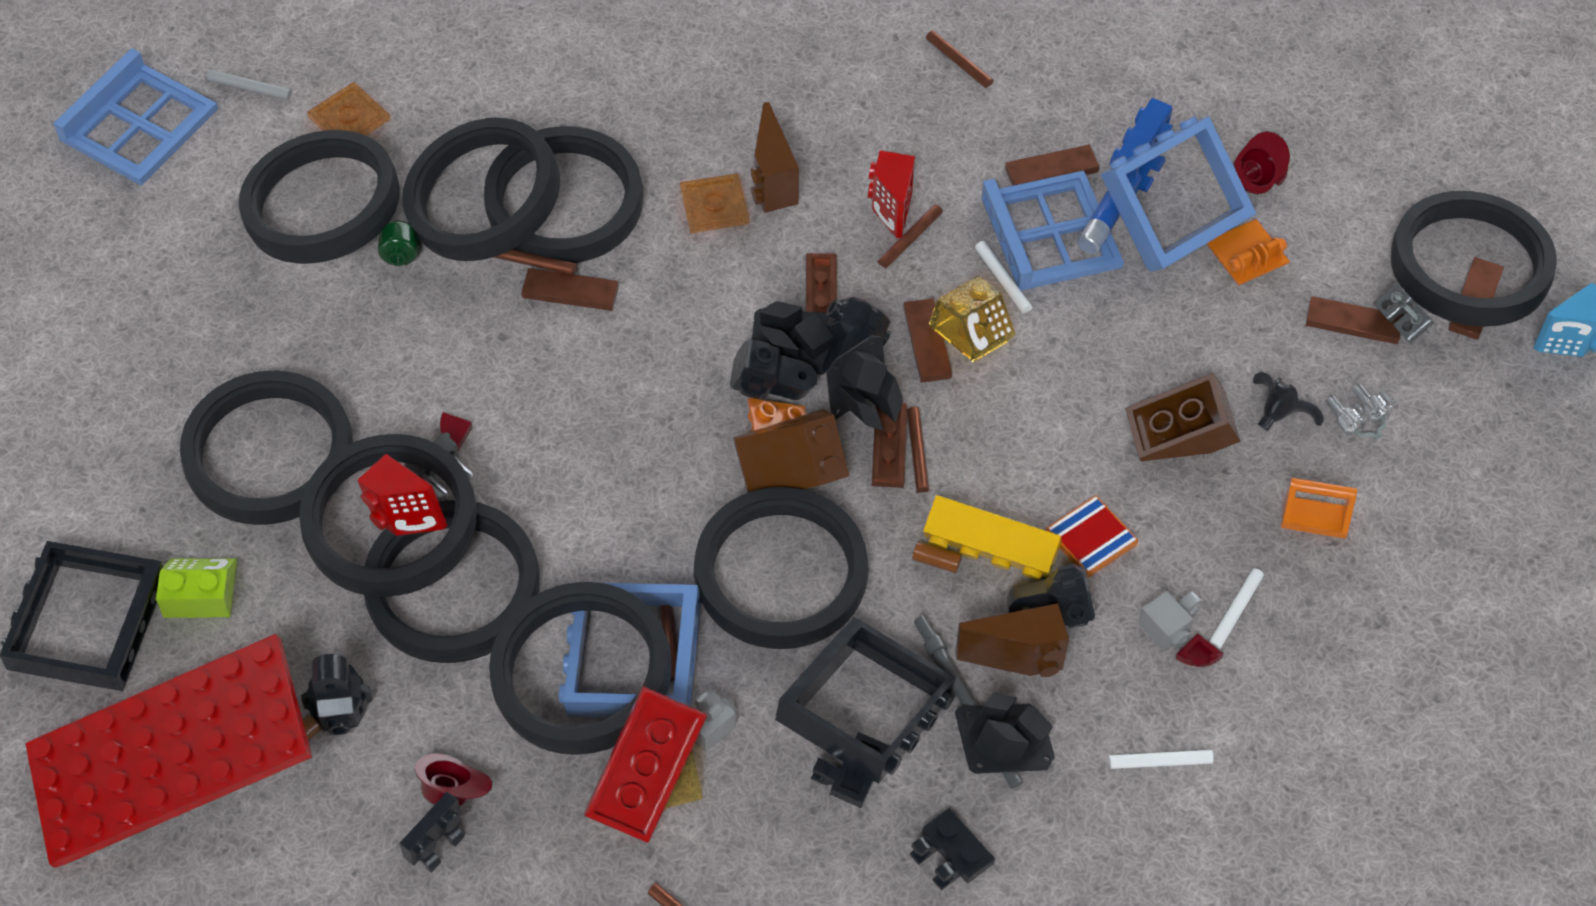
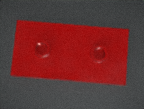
(645, 764)

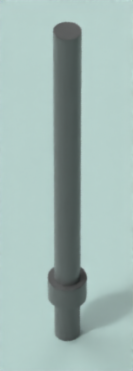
(937, 648)

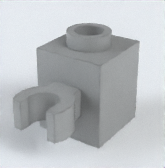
(1169, 620)
(719, 719)

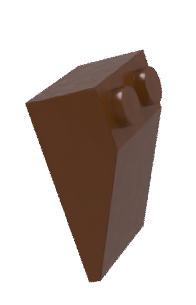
(774, 167)
(1183, 421)
(792, 453)
(1016, 642)

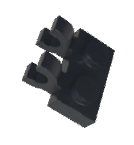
(846, 781)
(422, 839)
(958, 847)

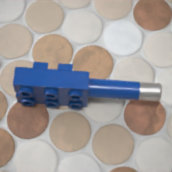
(1148, 124)

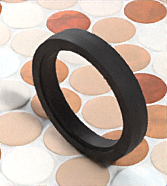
(578, 141)
(509, 232)
(338, 241)
(1459, 307)
(233, 395)
(791, 503)
(404, 578)
(545, 607)
(468, 645)

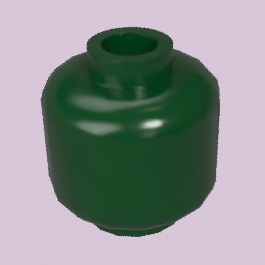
(398, 242)

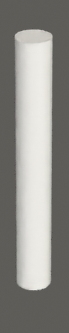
(1003, 277)
(1236, 608)
(1161, 759)

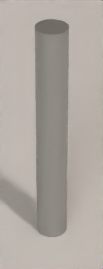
(249, 84)

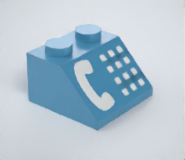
(1571, 326)

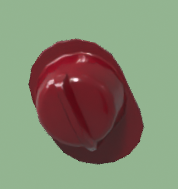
(1262, 162)
(445, 773)

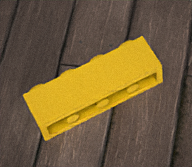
(992, 537)

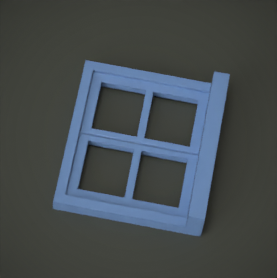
(104, 99)
(1011, 240)

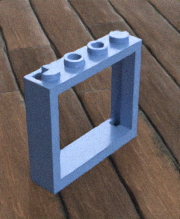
(1134, 216)
(605, 704)

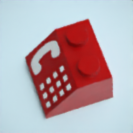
(892, 189)
(400, 499)

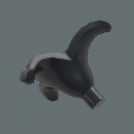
(1283, 401)

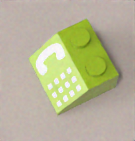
(196, 587)

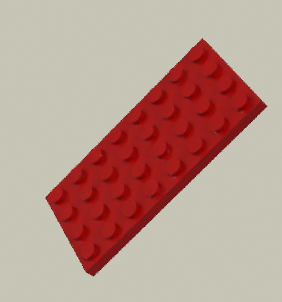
(166, 751)

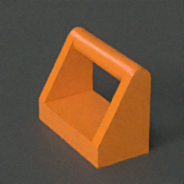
(1318, 516)

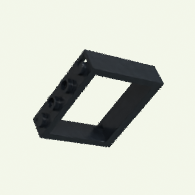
(34, 597)
(891, 656)

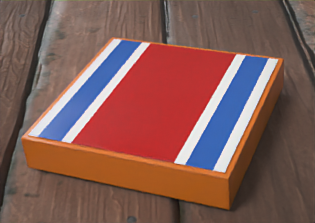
(1093, 536)

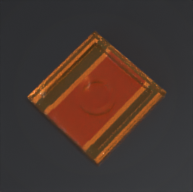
(350, 111)
(714, 203)

